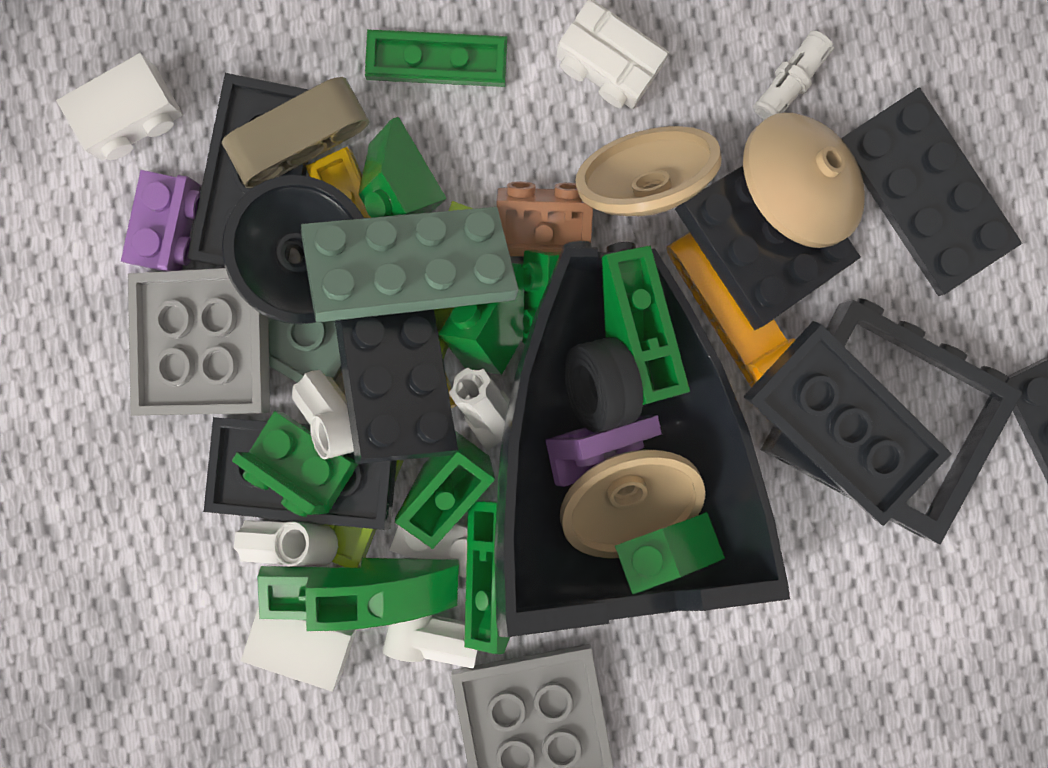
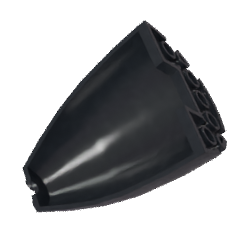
(538, 573)

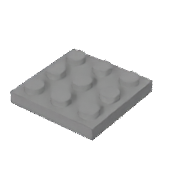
(195, 346)
(533, 712)

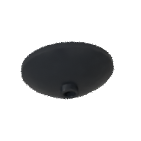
(262, 229)

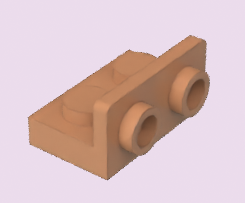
(542, 217)

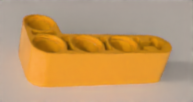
(750, 349)

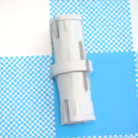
(795, 75)

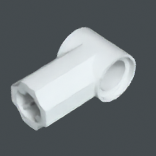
(481, 404)
(326, 412)
(286, 543)
(429, 638)

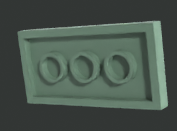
(407, 263)

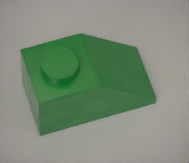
(397, 176)
(445, 492)
(669, 553)

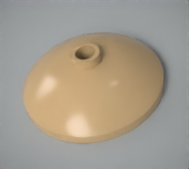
(649, 171)
(804, 179)
(629, 499)

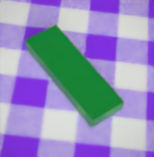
(436, 58)

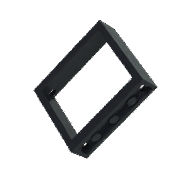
(978, 444)

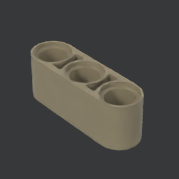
(295, 132)

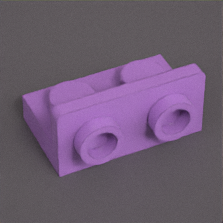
(161, 222)
(582, 449)

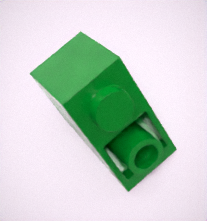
(488, 332)

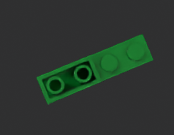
(358, 598)

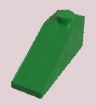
(641, 320)
(480, 581)

